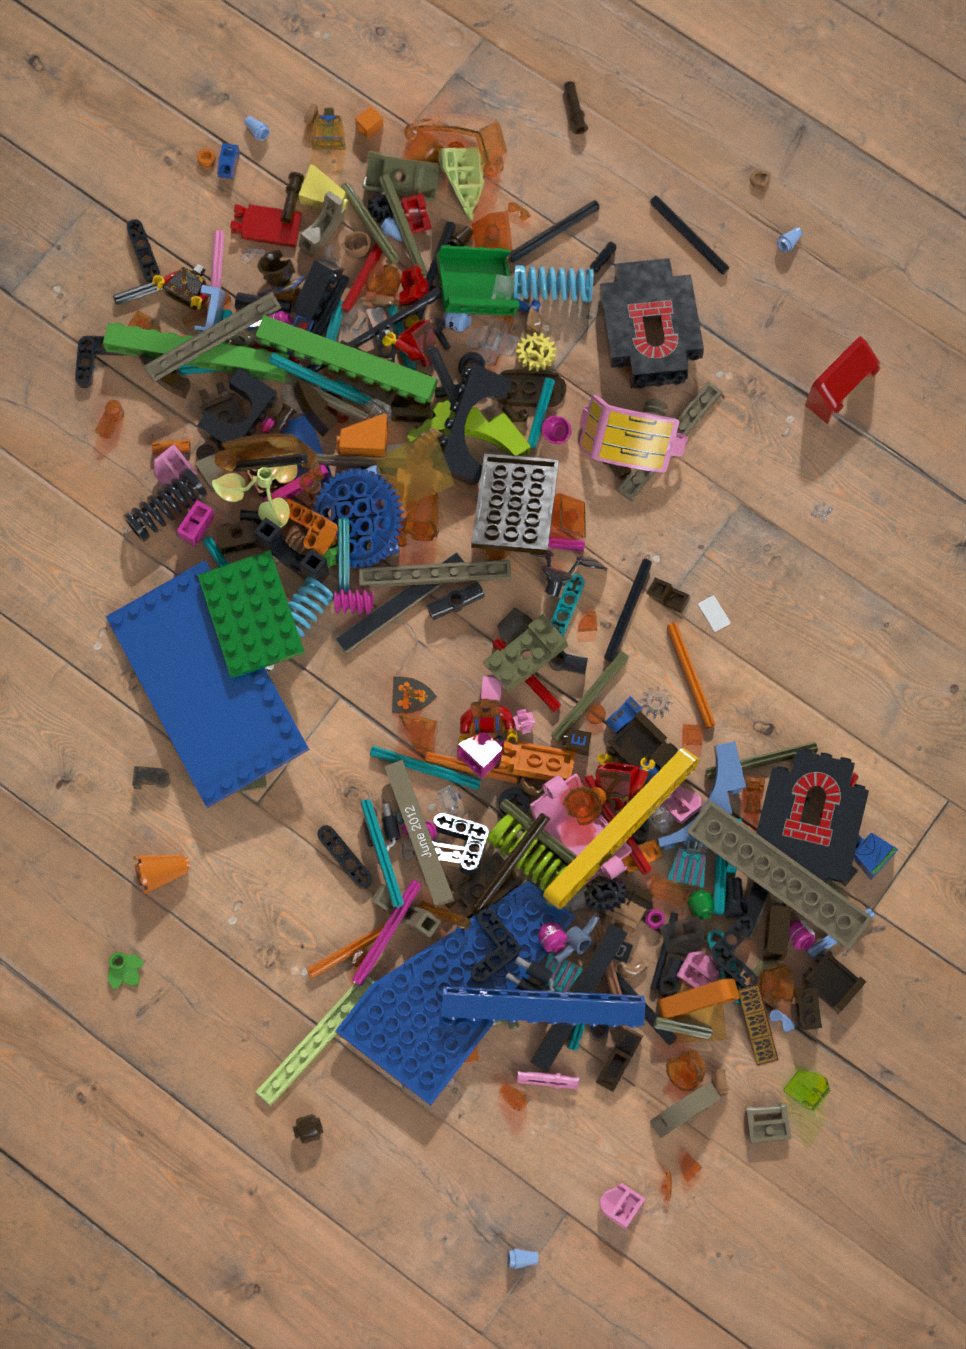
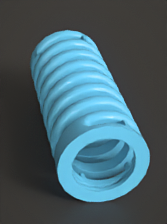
(555, 283)
(309, 588)

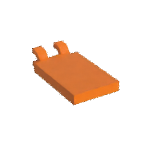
(537, 761)

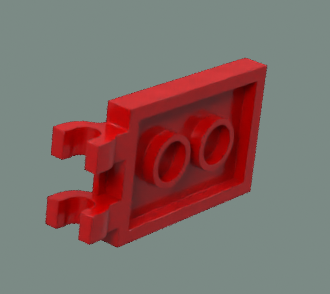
(264, 225)

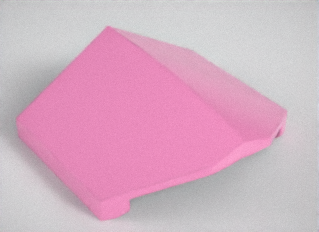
(170, 464)
(683, 804)
(697, 970)
(621, 1204)

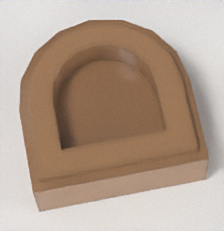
(310, 115)
(760, 179)

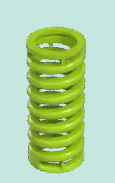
(495, 837)

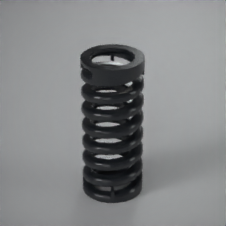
(133, 520)

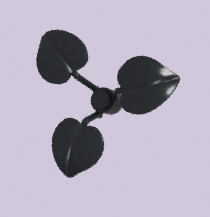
(558, 578)

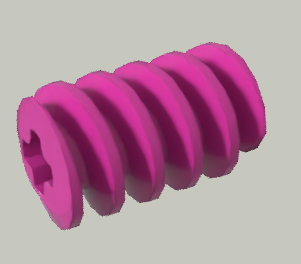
(353, 601)

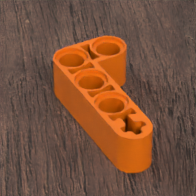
(320, 528)
(698, 998)

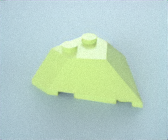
(465, 173)

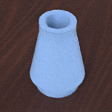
(257, 128)
(390, 228)
(788, 240)
(521, 1258)

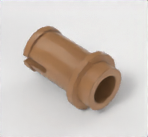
(720, 1081)

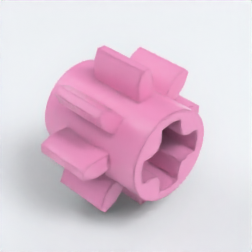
(523, 721)

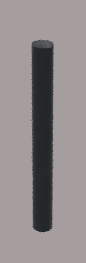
(661, 959)

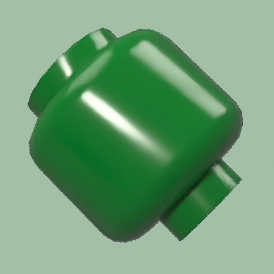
(701, 904)

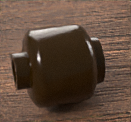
(308, 1128)

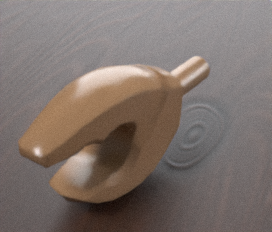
(381, 300)

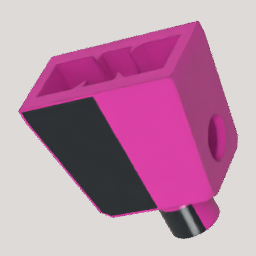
(481, 753)

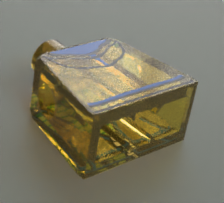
(328, 132)

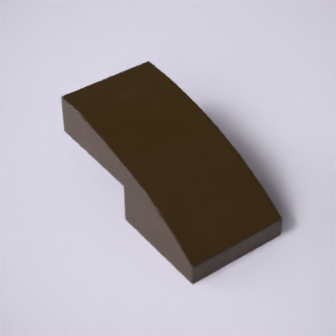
(667, 595)

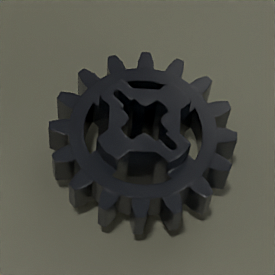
(606, 895)

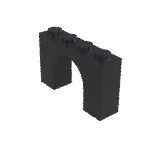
(259, 396)
(271, 538)

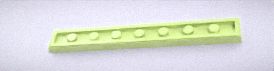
(311, 1045)

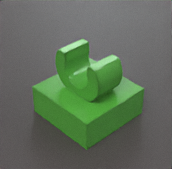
(330, 556)

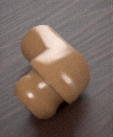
(631, 971)

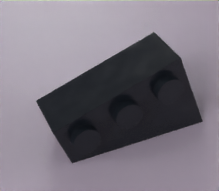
(317, 288)

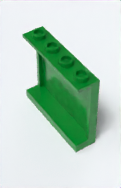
(469, 278)

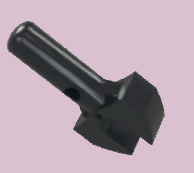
(441, 325)

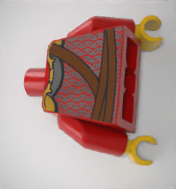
(414, 340)
(621, 781)

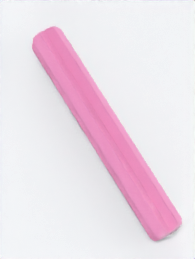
(217, 259)

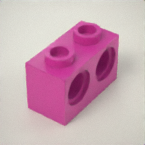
(196, 523)

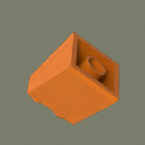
(364, 438)

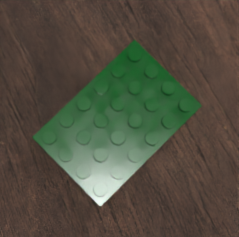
(251, 614)

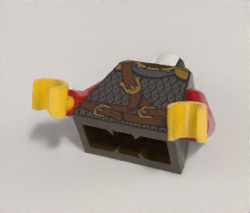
(184, 286)

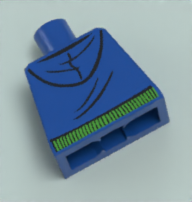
(873, 854)

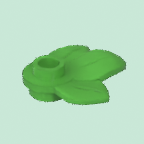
(126, 972)

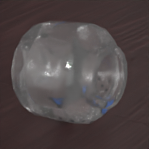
(448, 800)

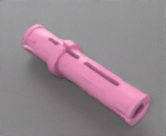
(557, 1081)

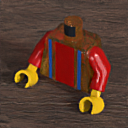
(486, 717)

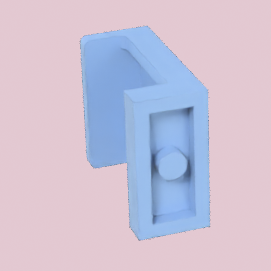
(215, 308)

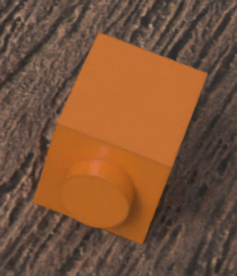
(369, 122)

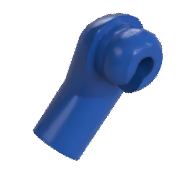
(523, 306)

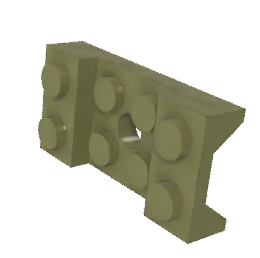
(420, 176)
(540, 639)

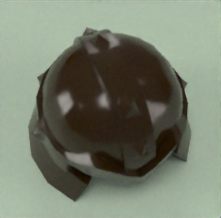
(274, 270)

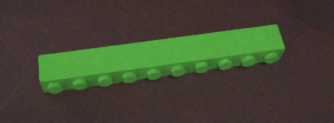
(221, 358)
(346, 359)

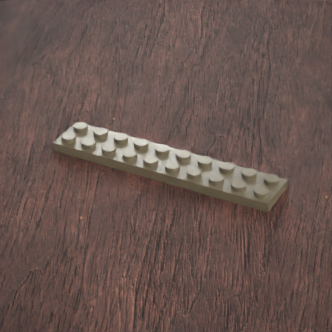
(779, 875)

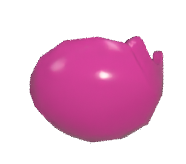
(556, 429)

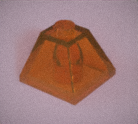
(493, 231)
(569, 515)
(419, 731)

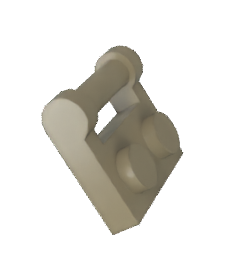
(771, 1129)

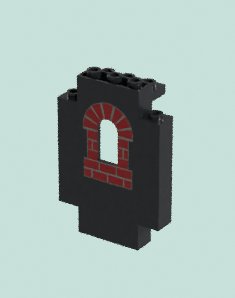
(651, 291)
(820, 849)

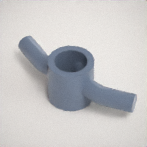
(578, 939)

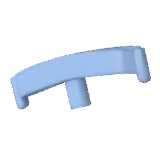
(776, 1015)

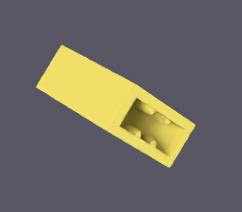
(316, 186)

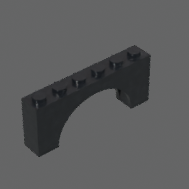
(475, 385)

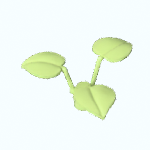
(231, 488)

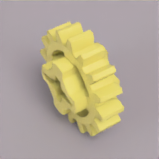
(535, 353)

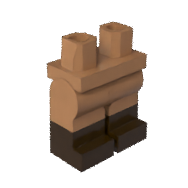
(628, 915)

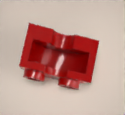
(416, 213)
(413, 285)

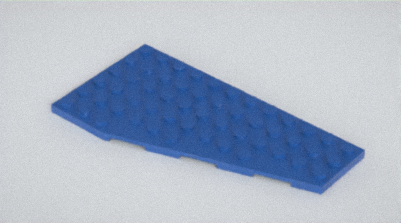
(401, 1014)

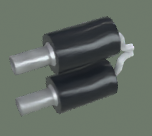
(390, 827)
(535, 971)

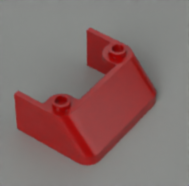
(841, 379)

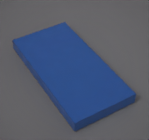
(305, 432)

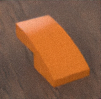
(650, 851)

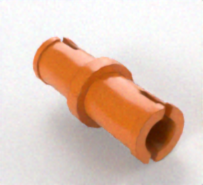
(160, 447)

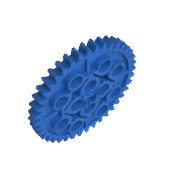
(374, 493)

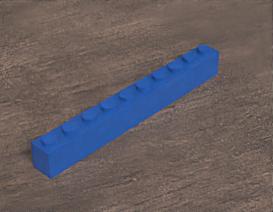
(543, 1006)

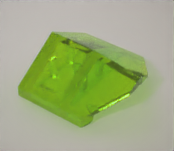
(807, 1089)

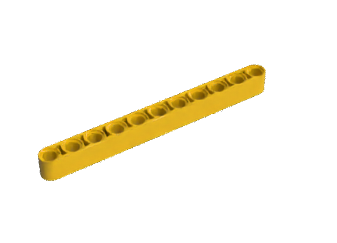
(621, 828)

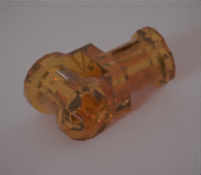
(753, 793)

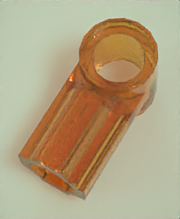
(109, 421)

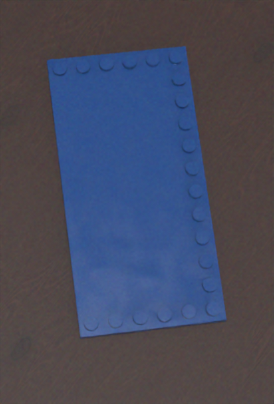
(219, 725)

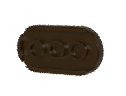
(528, 385)

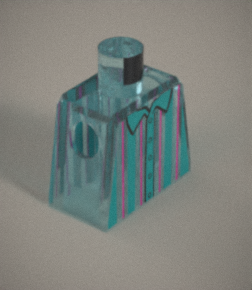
(689, 865)
(564, 974)

